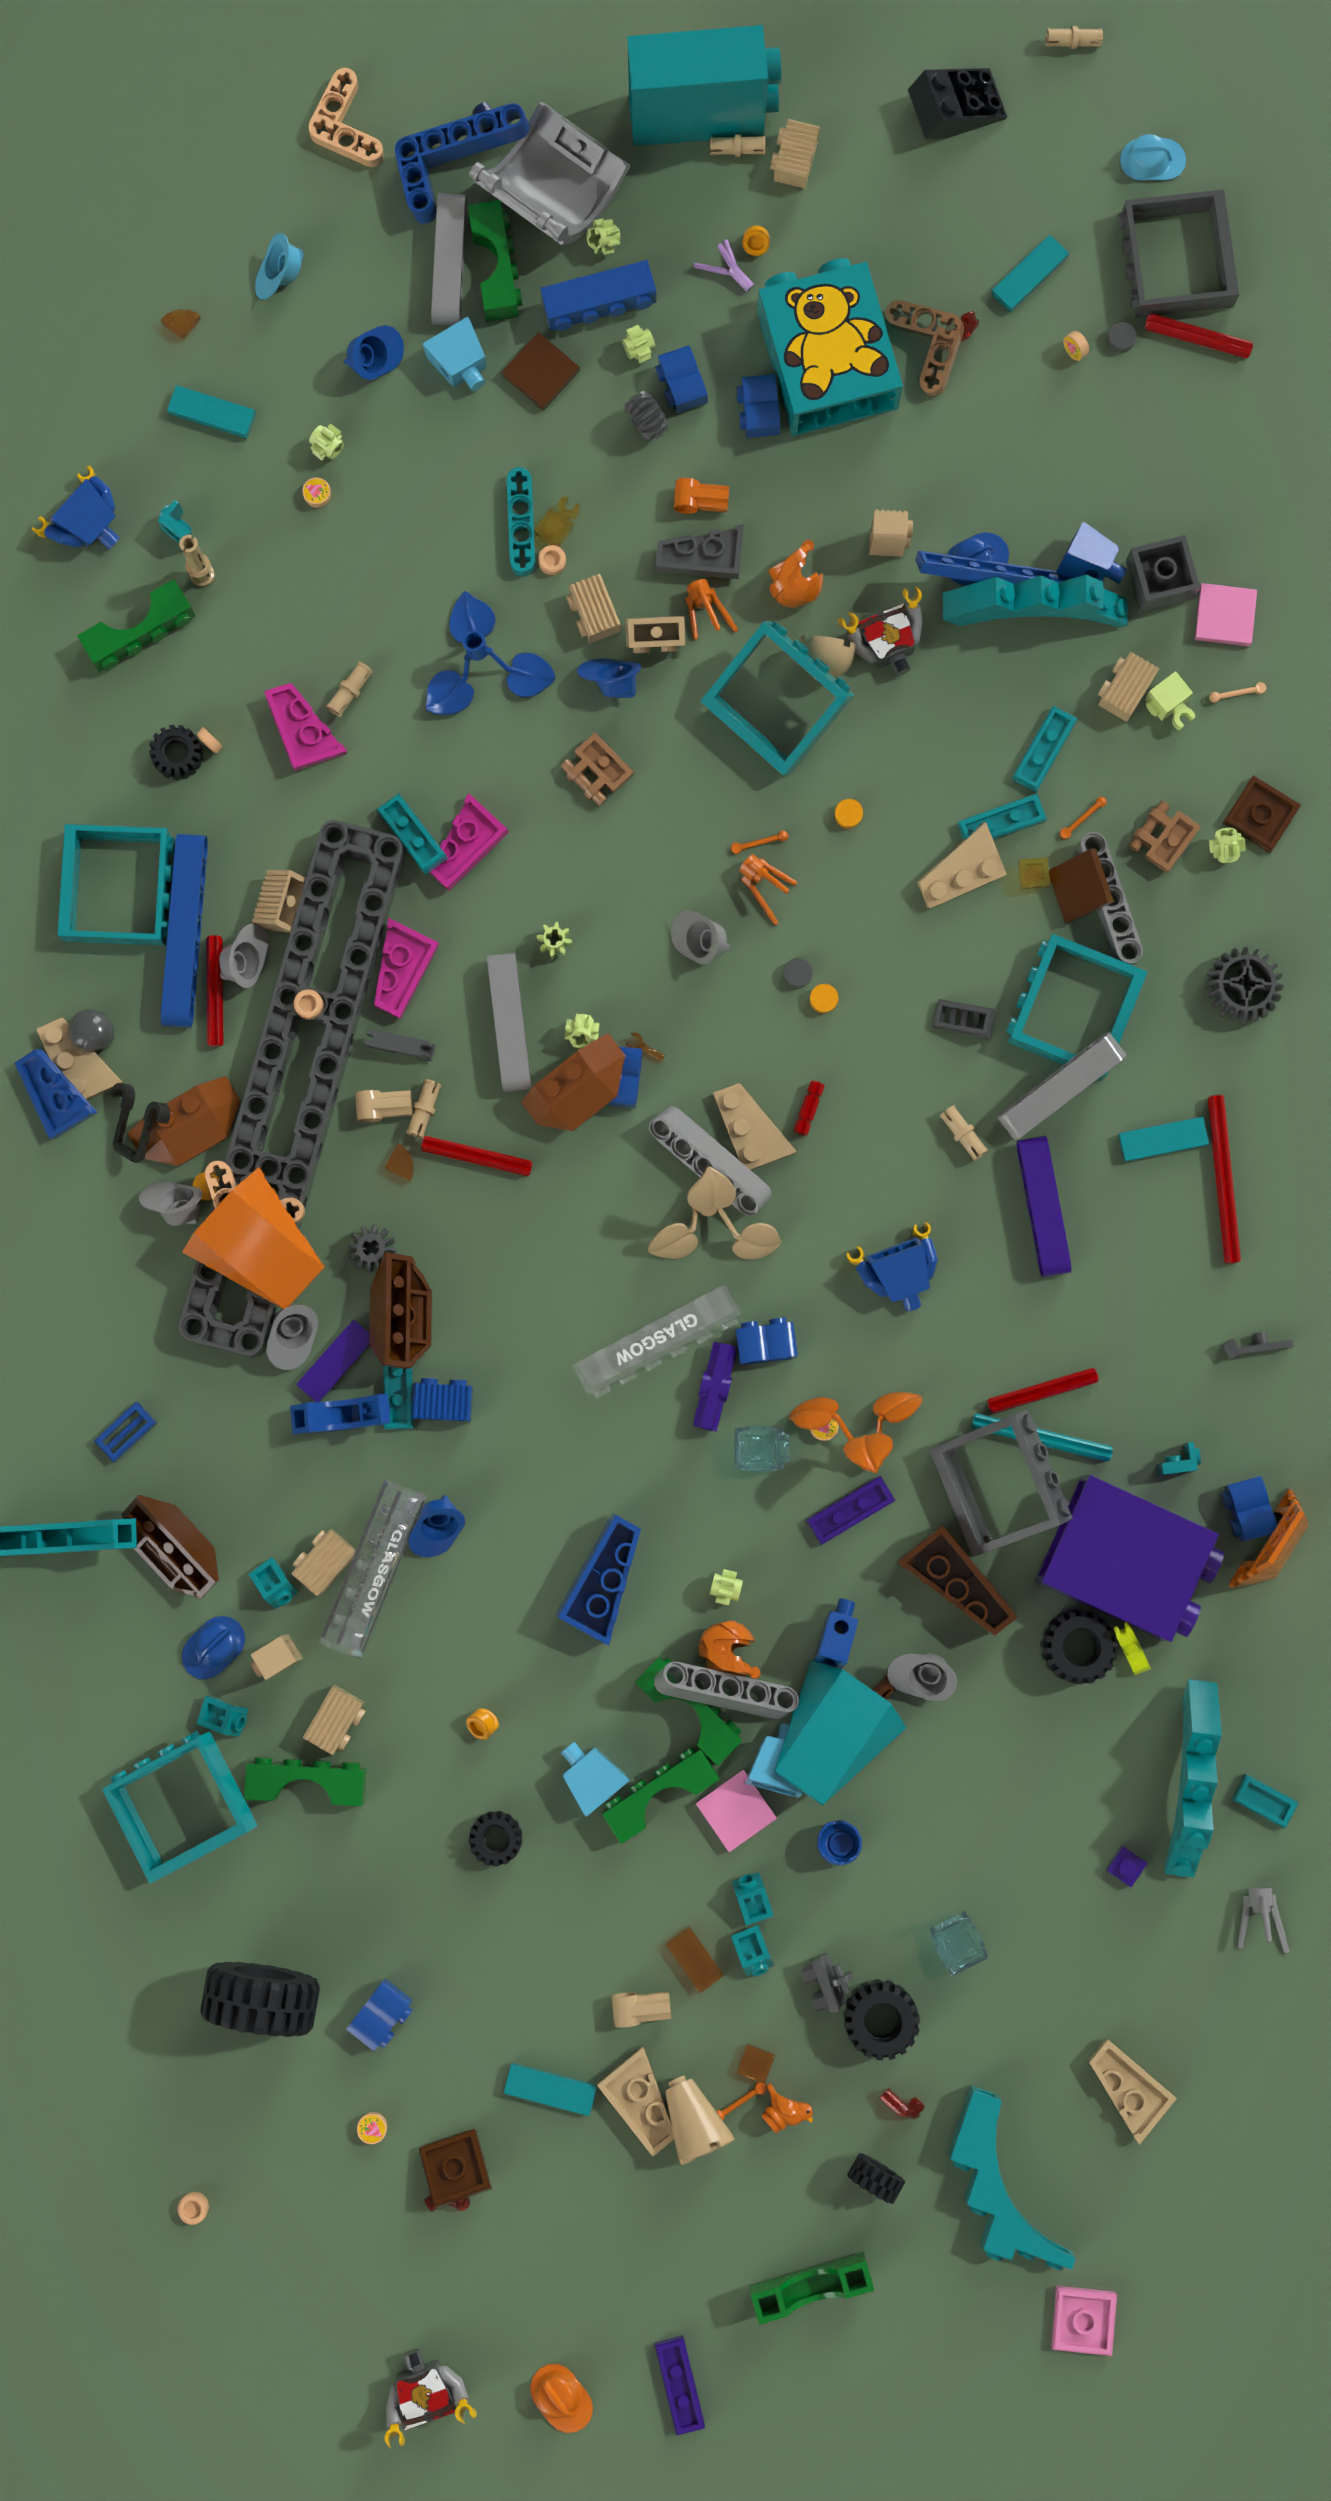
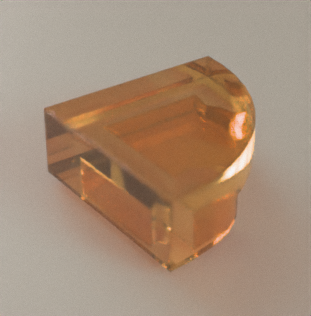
(181, 321)
(401, 1163)

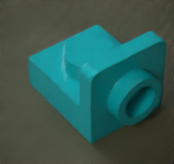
(171, 523)
(1176, 1465)
(273, 1583)
(222, 1716)
(752, 1898)
(752, 1951)

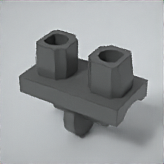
(832, 1982)

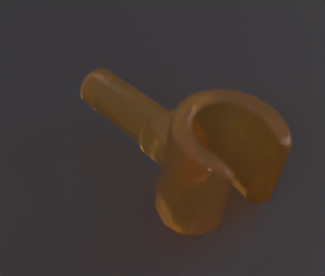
(646, 1049)

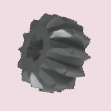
(646, 416)
(370, 1238)

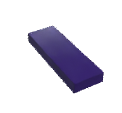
(335, 1362)
(850, 1510)
(679, 2385)

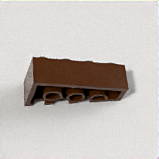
(955, 1576)

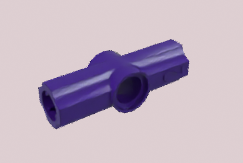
(715, 1386)

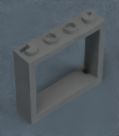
(1171, 205)
(962, 1497)

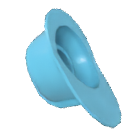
(1152, 158)
(278, 267)

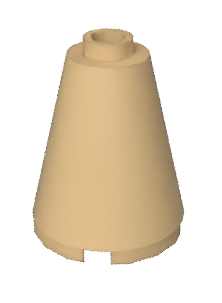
(694, 2121)

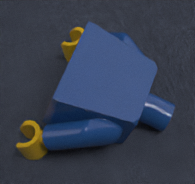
(83, 516)
(900, 1269)

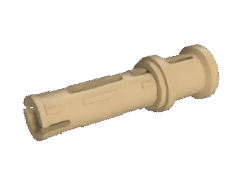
(196, 563)

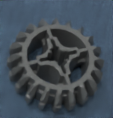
(1232, 985)

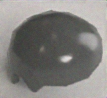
(91, 1030)

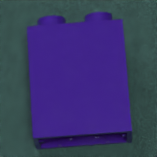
(1130, 1559)

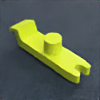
(1132, 1649)

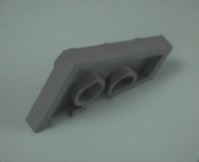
(704, 555)

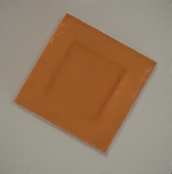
(756, 2063)

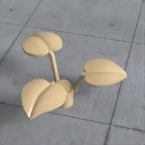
(707, 1197)

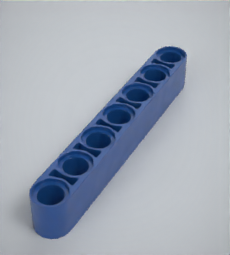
(184, 930)

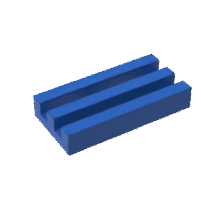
(136, 1437)

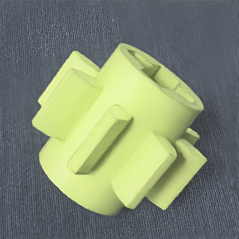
(603, 236)
(638, 343)
(326, 442)
(1227, 845)
(548, 935)
(581, 1030)
(726, 1587)

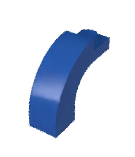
(340, 1415)

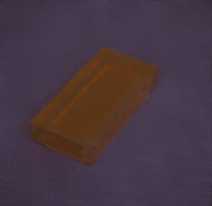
(694, 1959)

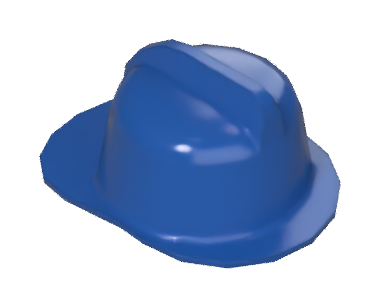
(375, 352)
(983, 547)
(612, 676)
(436, 1528)
(213, 1647)

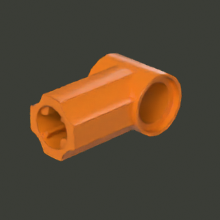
(693, 496)

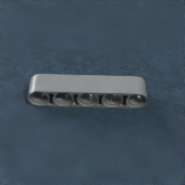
(449, 259)
(1119, 912)
(509, 1022)
(1061, 1086)
(700, 1150)
(713, 1693)

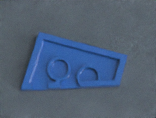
(52, 1094)

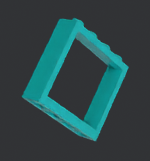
(750, 734)
(70, 880)
(1036, 977)
(134, 1828)

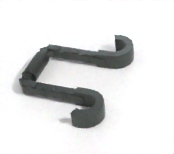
(154, 1111)

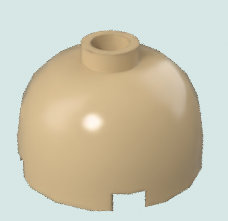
(831, 652)

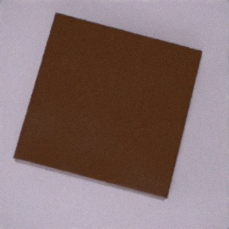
(540, 371)
(1261, 814)
(1080, 886)
(455, 2168)

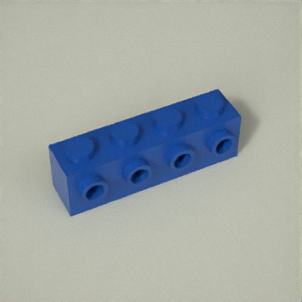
(598, 295)

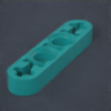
(523, 521)

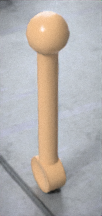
(1259, 689)

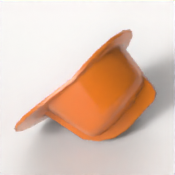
(561, 2398)

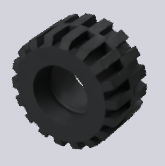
(1104, 1646)
(899, 2038)

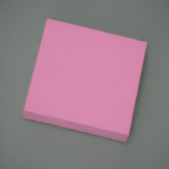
(1225, 614)
(735, 1811)
(1084, 2320)

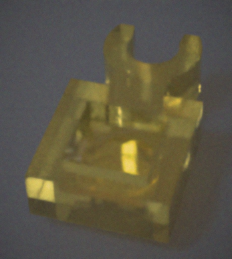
(556, 526)

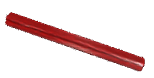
(1224, 1179)

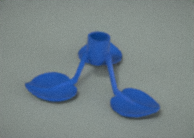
(469, 625)

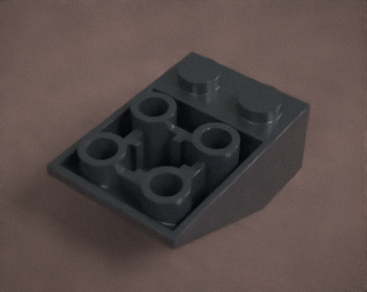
(955, 101)

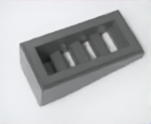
(978, 1011)

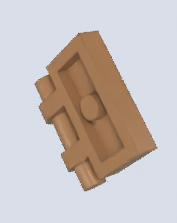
(603, 763)
(1171, 842)

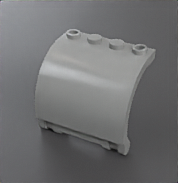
(555, 176)

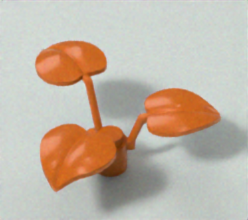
(867, 1450)

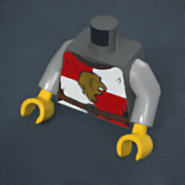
(888, 634)
(424, 2395)

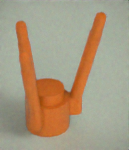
(702, 596)
(756, 870)

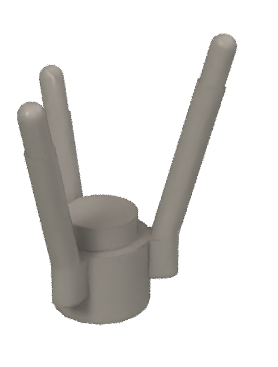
(1262, 1902)

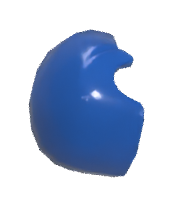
(839, 1843)

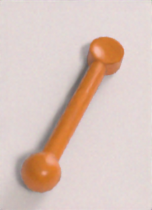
(1065, 833)
(737, 848)
(760, 2088)

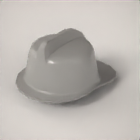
(698, 937)
(246, 956)
(174, 1202)
(292, 1336)
(923, 1676)

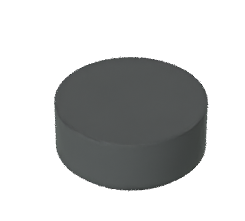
(1121, 337)
(797, 973)

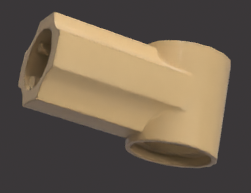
(374, 1105)
(632, 2009)

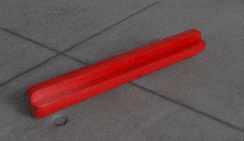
(1198, 335)
(214, 947)
(476, 1155)
(1042, 1390)

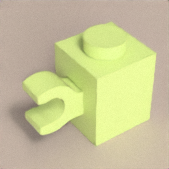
(1170, 698)

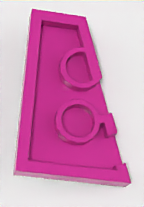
(301, 731)
(468, 842)
(402, 967)

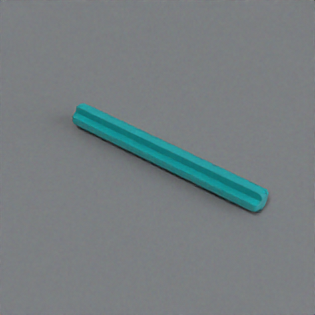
(1052, 1440)

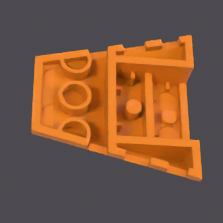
(256, 1243)
(1278, 1547)

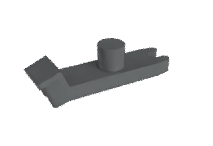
(400, 1044)
(1261, 1345)

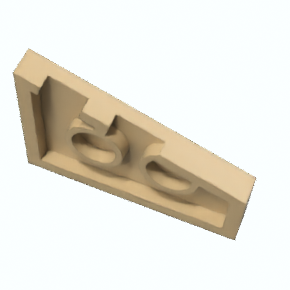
(964, 869)
(83, 1069)
(750, 1129)
(1131, 2089)
(638, 2101)

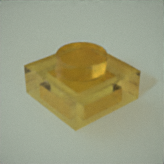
(1033, 873)

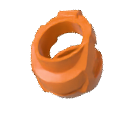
(788, 583)
(718, 1646)

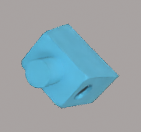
(457, 355)
(763, 1766)
(591, 1777)

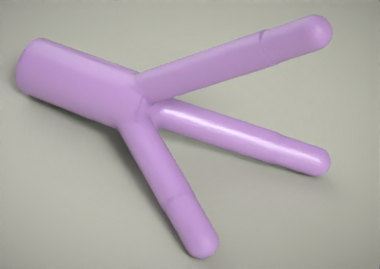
(734, 270)

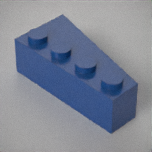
(599, 1586)

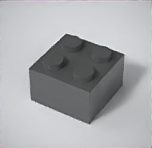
(1162, 573)

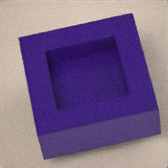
(1126, 1866)

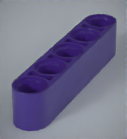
(1043, 1206)

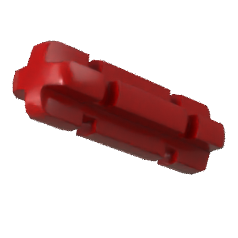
(808, 1108)

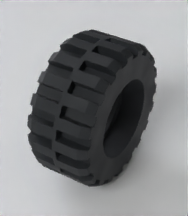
(260, 1999)

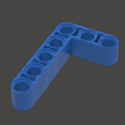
(452, 149)

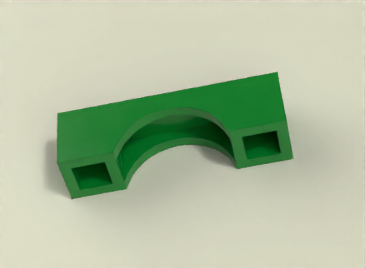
(488, 230)
(110, 645)
(716, 1737)
(691, 1773)
(343, 1784)
(833, 2279)

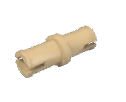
(1074, 37)
(737, 145)
(349, 689)
(423, 1108)
(964, 1133)

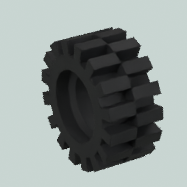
(171, 736)
(478, 1844)
(876, 2178)

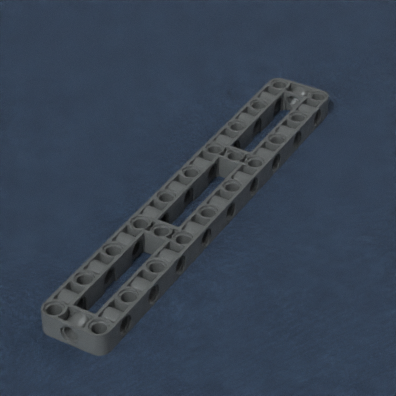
(280, 1032)

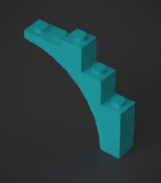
(1035, 597)
(68, 1537)
(1197, 1779)
(1006, 2228)

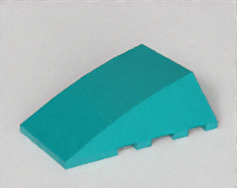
(834, 1732)

